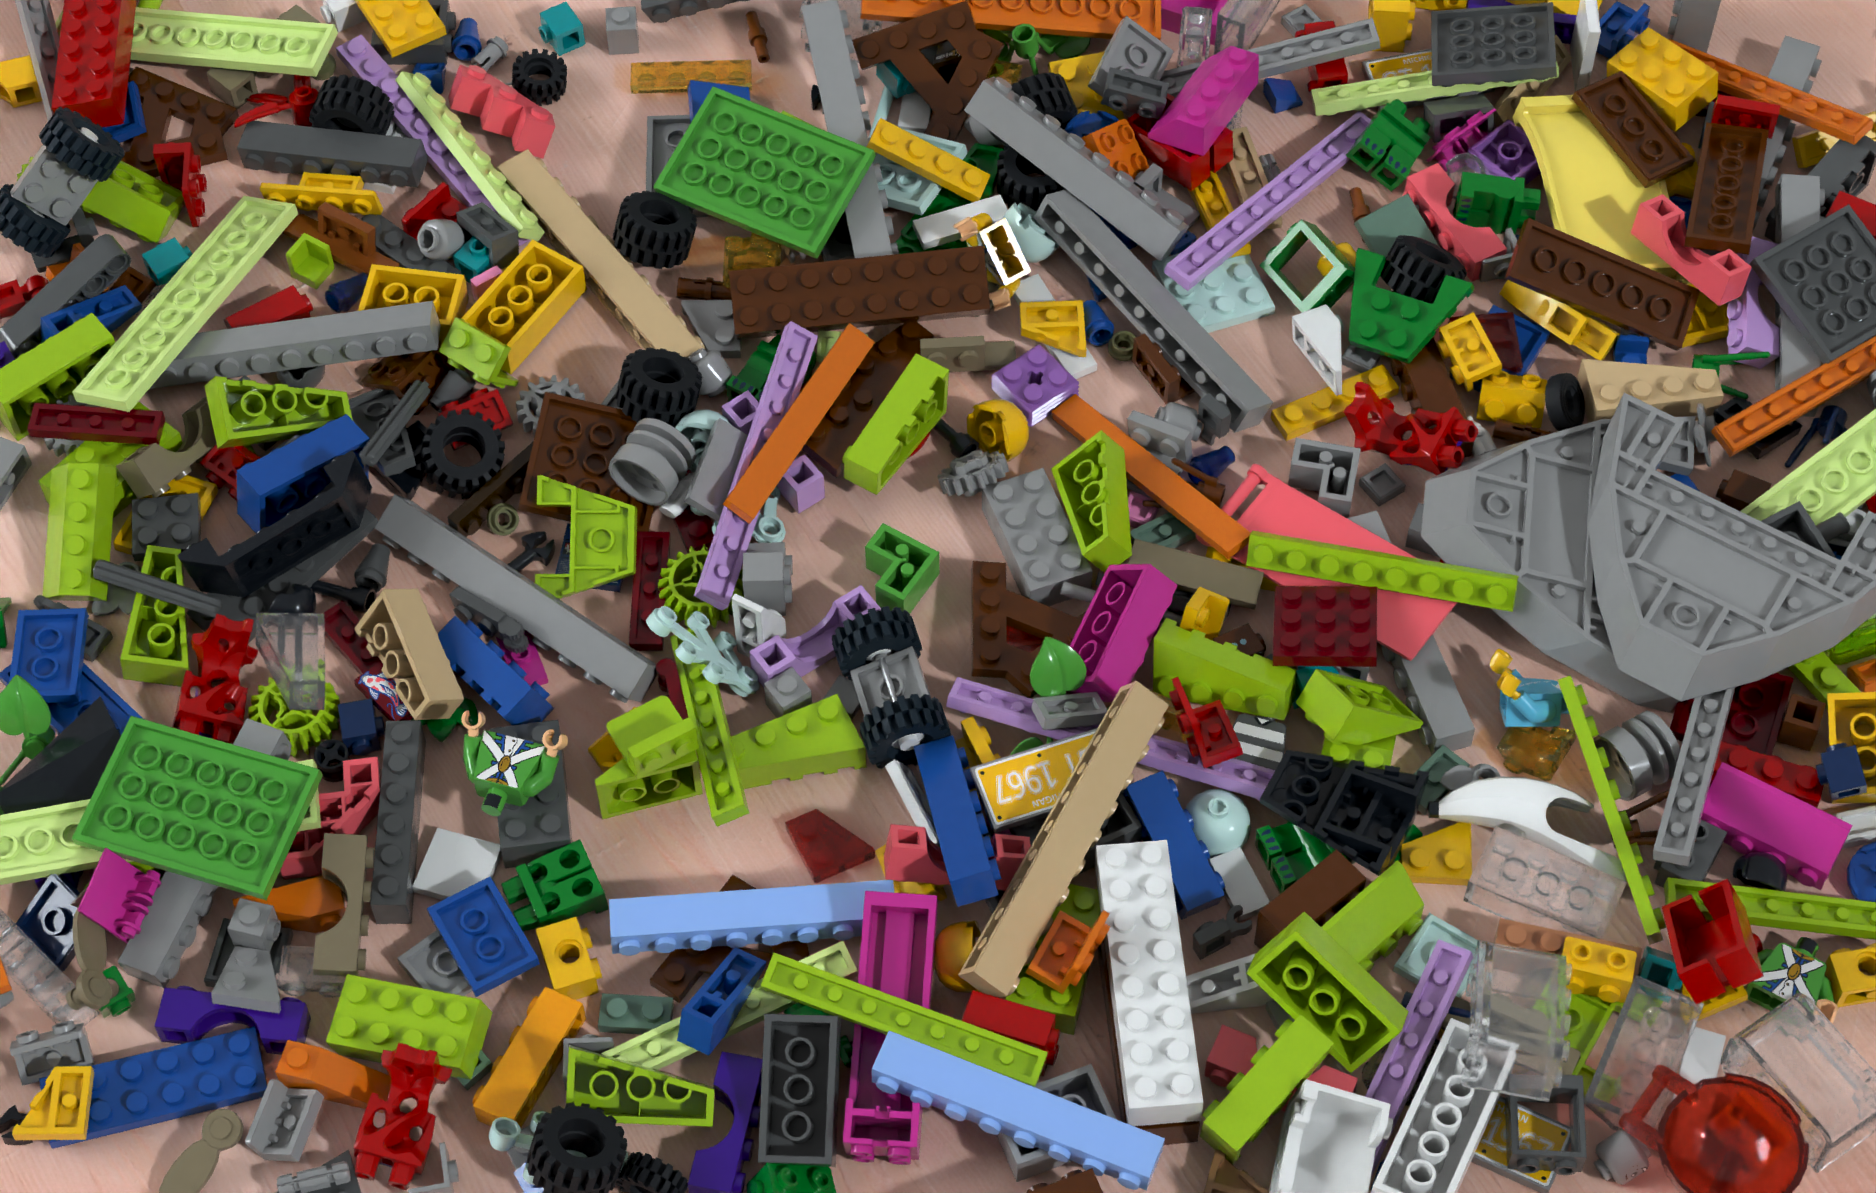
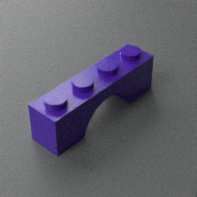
(190, 1014)
(739, 1089)

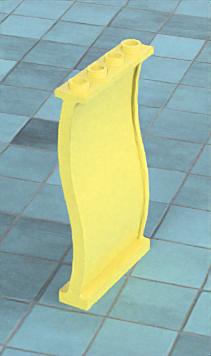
(1586, 181)

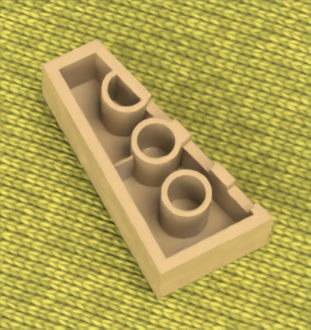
(1661, 386)
(411, 653)

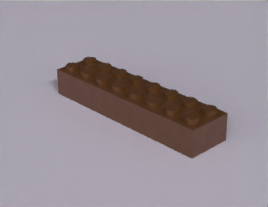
(860, 292)

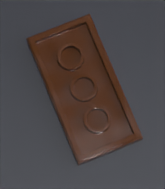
(1633, 129)

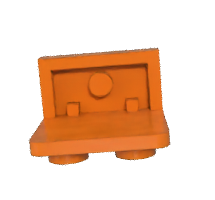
(1120, 147)
(1067, 951)

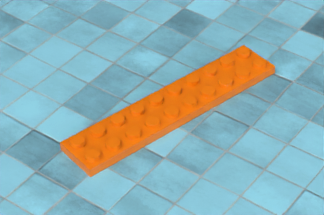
(1051, 17)

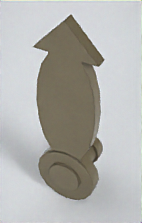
(91, 953)
(197, 1163)

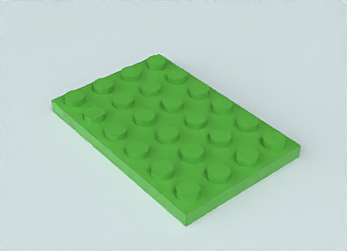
(764, 172)
(198, 807)

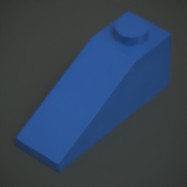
(110, 308)
(719, 1001)

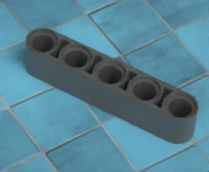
(80, 280)

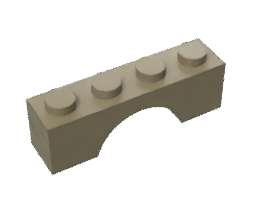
(238, 85)
(153, 467)
(345, 865)

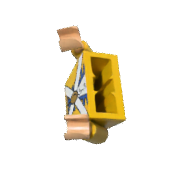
(1002, 254)

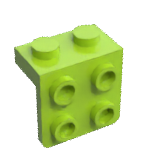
(477, 352)
(653, 736)

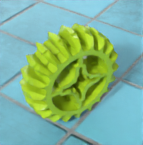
(680, 585)
(298, 725)

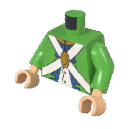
(506, 766)
(1791, 972)

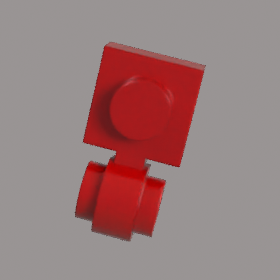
(14, 297)

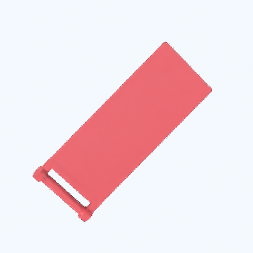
(1402, 619)

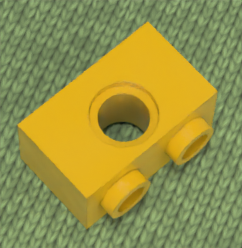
(564, 941)
(1847, 981)

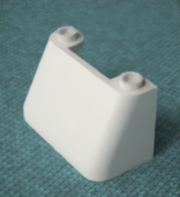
(1329, 1141)

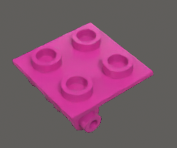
(1459, 139)
(119, 896)

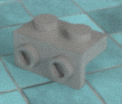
(40, 1053)
(283, 1122)

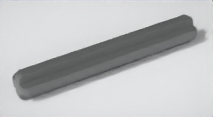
(394, 423)
(157, 588)

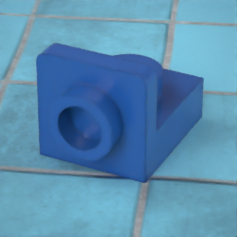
(1631, 349)

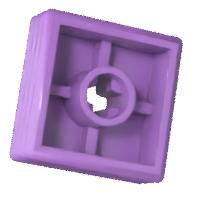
(1507, 153)
(1035, 384)

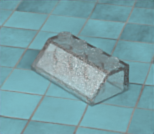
(1648, 1033)

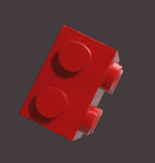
(182, 170)
(1208, 727)

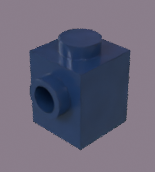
(361, 727)
(1841, 771)

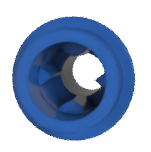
(467, 40)
(1097, 325)

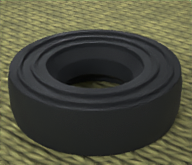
(1564, 401)

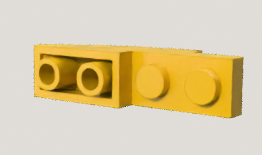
(1562, 320)

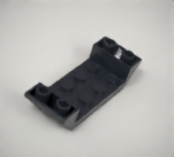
(287, 541)

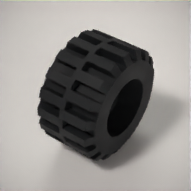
(1049, 95)
(352, 106)
(1015, 184)
(654, 230)
(1419, 267)
(658, 386)
(463, 429)
(581, 1131)

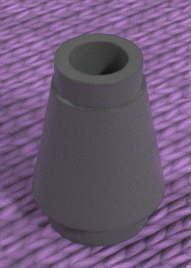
(454, 387)
(374, 568)

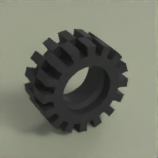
(540, 64)
(650, 1175)

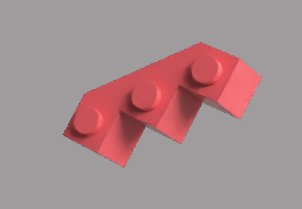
(502, 109)
(340, 814)

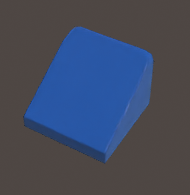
(434, 72)
(1281, 94)

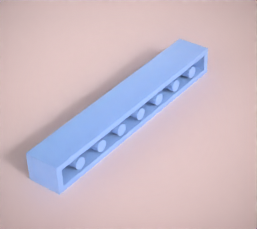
(739, 917)
(1017, 1111)

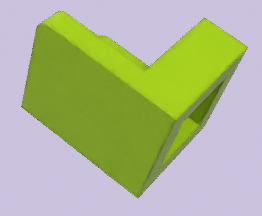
(310, 261)

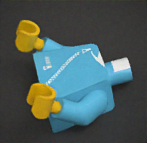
(1526, 700)

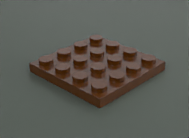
(575, 448)

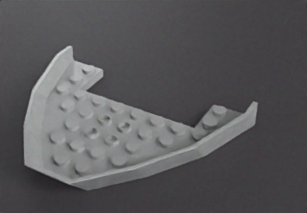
(1529, 517)
(1700, 589)

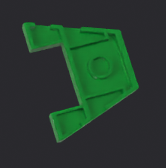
(1394, 322)

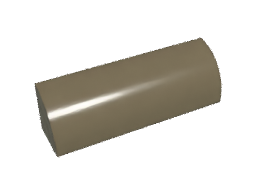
(1190, 571)

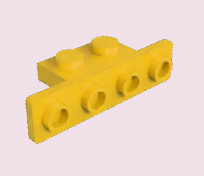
(316, 188)

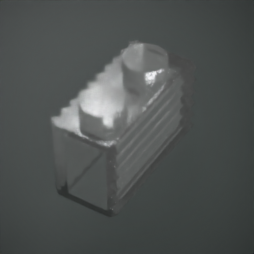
(1194, 35)

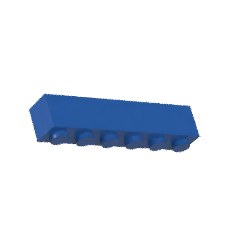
(956, 821)

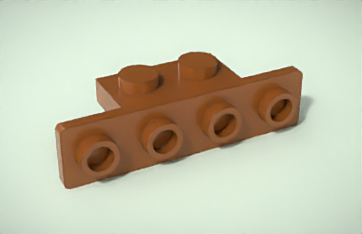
(349, 238)

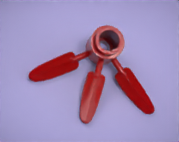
(300, 103)

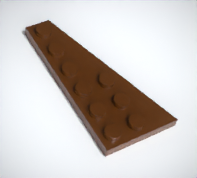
(864, 395)

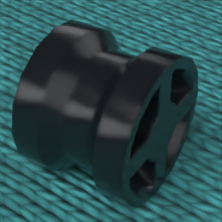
(330, 752)

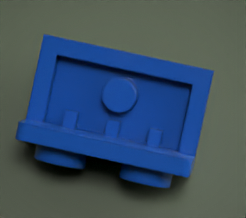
(1620, 27)

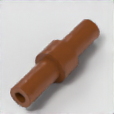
(757, 36)
(1359, 208)

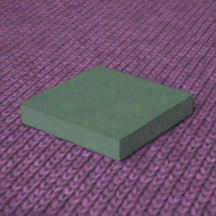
(1392, 220)

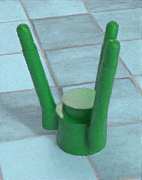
(1714, 361)

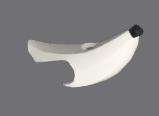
(1521, 807)

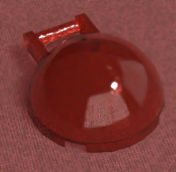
(1722, 1134)

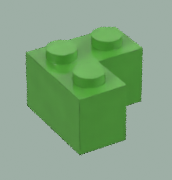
(905, 568)

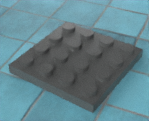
(1493, 44)
(1826, 282)

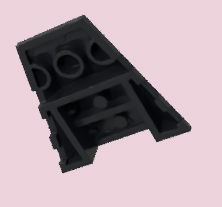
(67, 766)
(1347, 805)

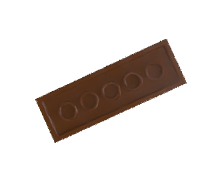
(1726, 188)
(1602, 284)

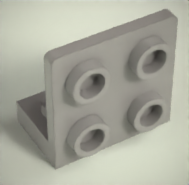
(1161, 440)

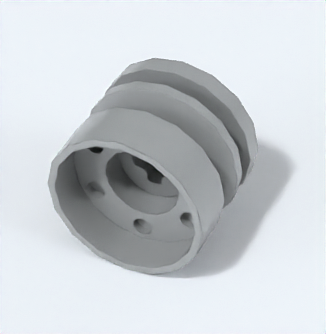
(652, 461)
(1639, 754)

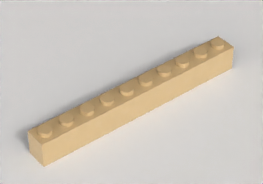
(605, 269)
(1063, 841)

